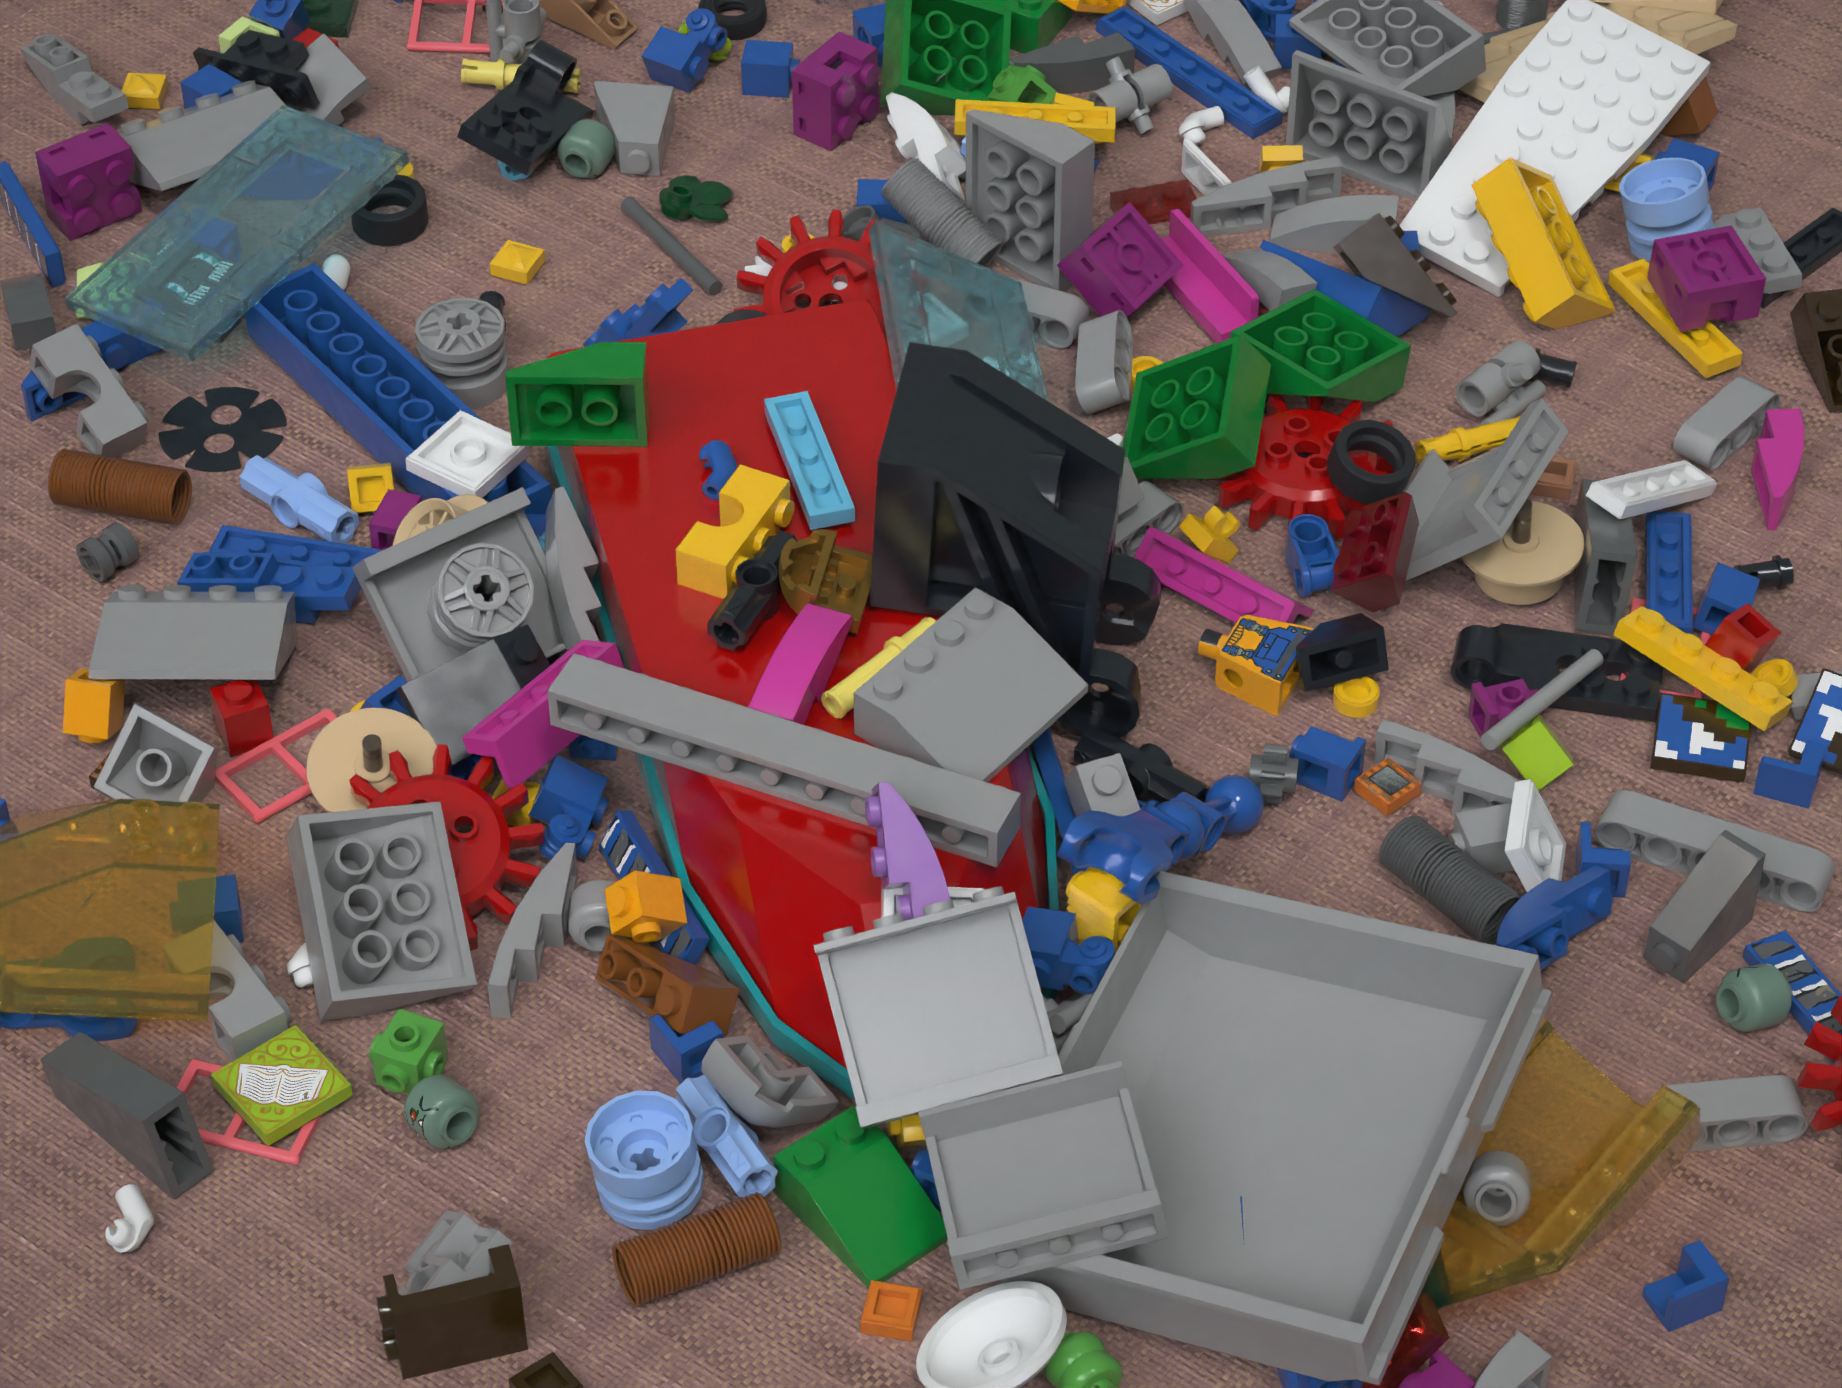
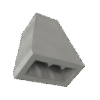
(640, 122)

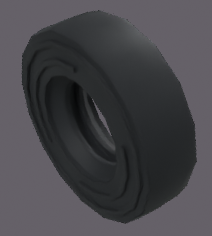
(738, 26)

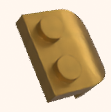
(825, 575)

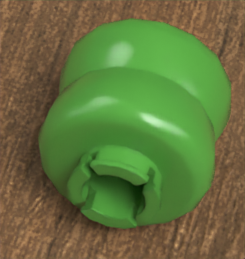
(1083, 1363)

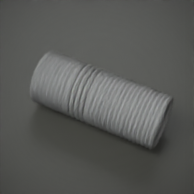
(939, 214)

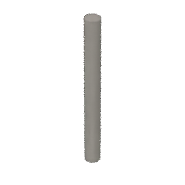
(1541, 699)

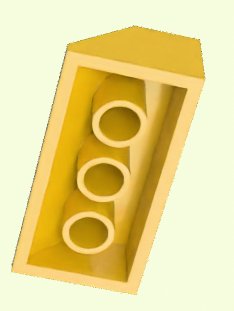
(1541, 246)

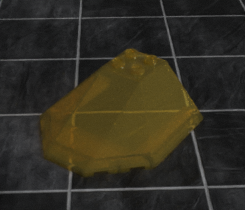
(109, 910)
(1589, 1164)

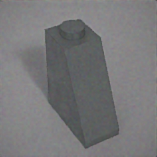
(1706, 908)

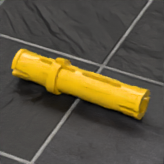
(1462, 443)

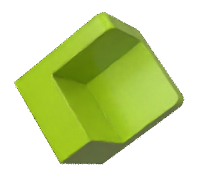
(1538, 752)

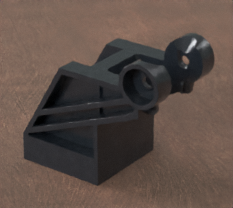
(1020, 503)

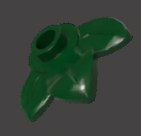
(690, 197)

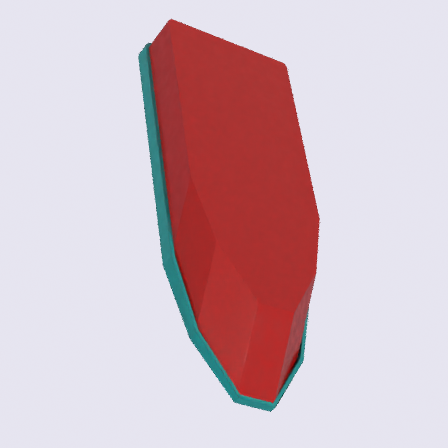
(749, 863)

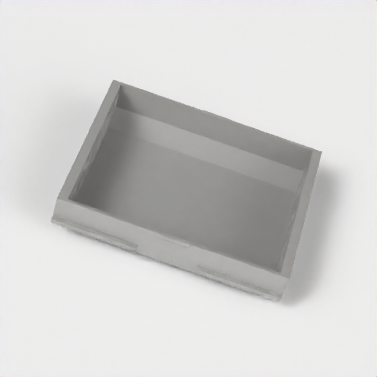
(1324, 1080)

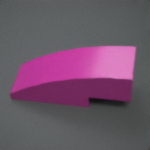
(1778, 463)
(802, 664)

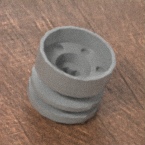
(465, 348)
(464, 617)

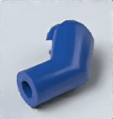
(722, 463)

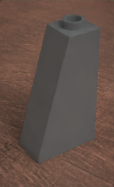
(1606, 567)
(130, 1111)

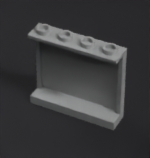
(1481, 497)
(403, 575)
(937, 1007)
(1042, 1175)

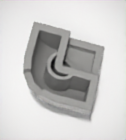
(763, 1087)
(451, 1253)

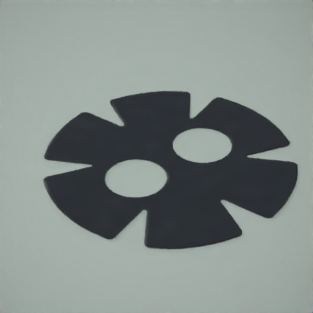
(199, 426)

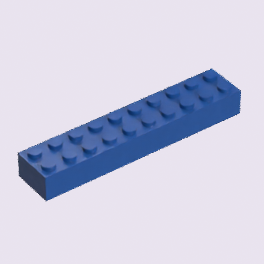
(366, 379)

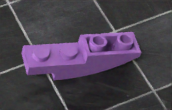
(903, 853)

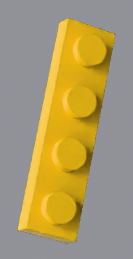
(1091, 121)
(1702, 347)
(1703, 668)

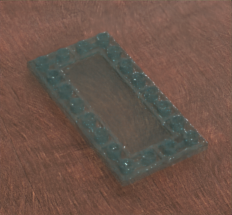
(236, 232)
(952, 304)

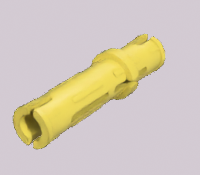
(502, 74)
(840, 698)

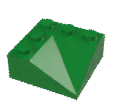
(943, 51)
(1327, 350)
(1198, 413)

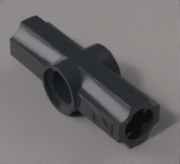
(752, 596)
(1147, 767)

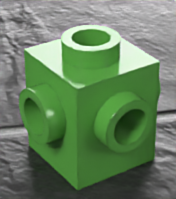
(1022, 86)
(408, 1051)

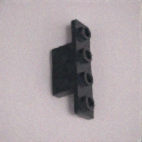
(268, 62)

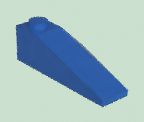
(1357, 294)

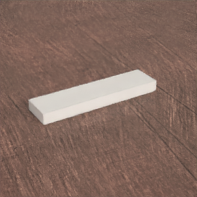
(1651, 489)

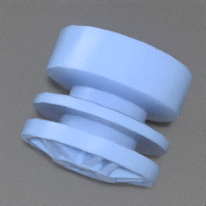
(1664, 201)
(645, 1159)

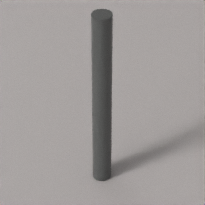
(671, 246)

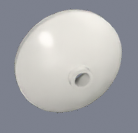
(993, 1338)

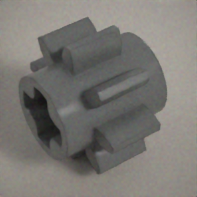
(1274, 772)

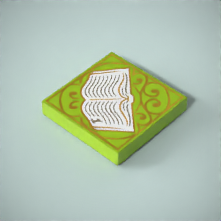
(281, 1085)

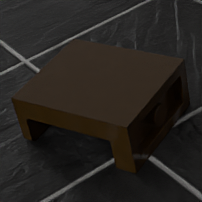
(455, 1321)

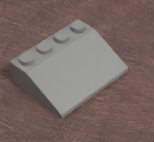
(1397, 42)
(1370, 125)
(193, 140)
(1031, 189)
(194, 634)
(968, 691)
(379, 908)

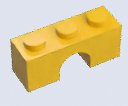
(750, 511)

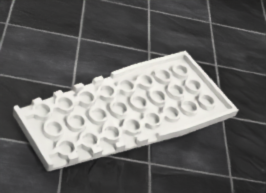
(1570, 105)

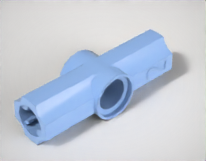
(299, 500)
(726, 1138)

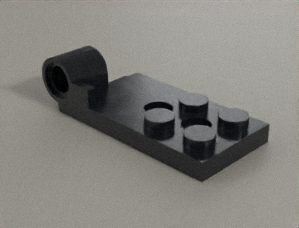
(530, 113)
(1537, 656)

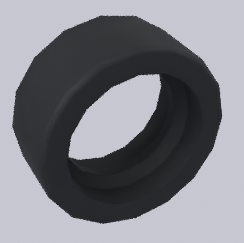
(396, 227)
(1376, 438)

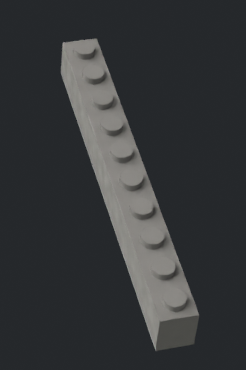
(778, 756)

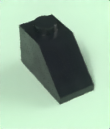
(1341, 652)

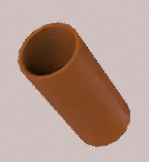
(129, 486)
(689, 1253)

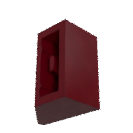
(1376, 552)

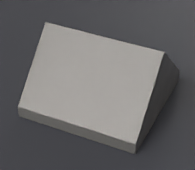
(158, 761)

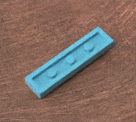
(809, 460)

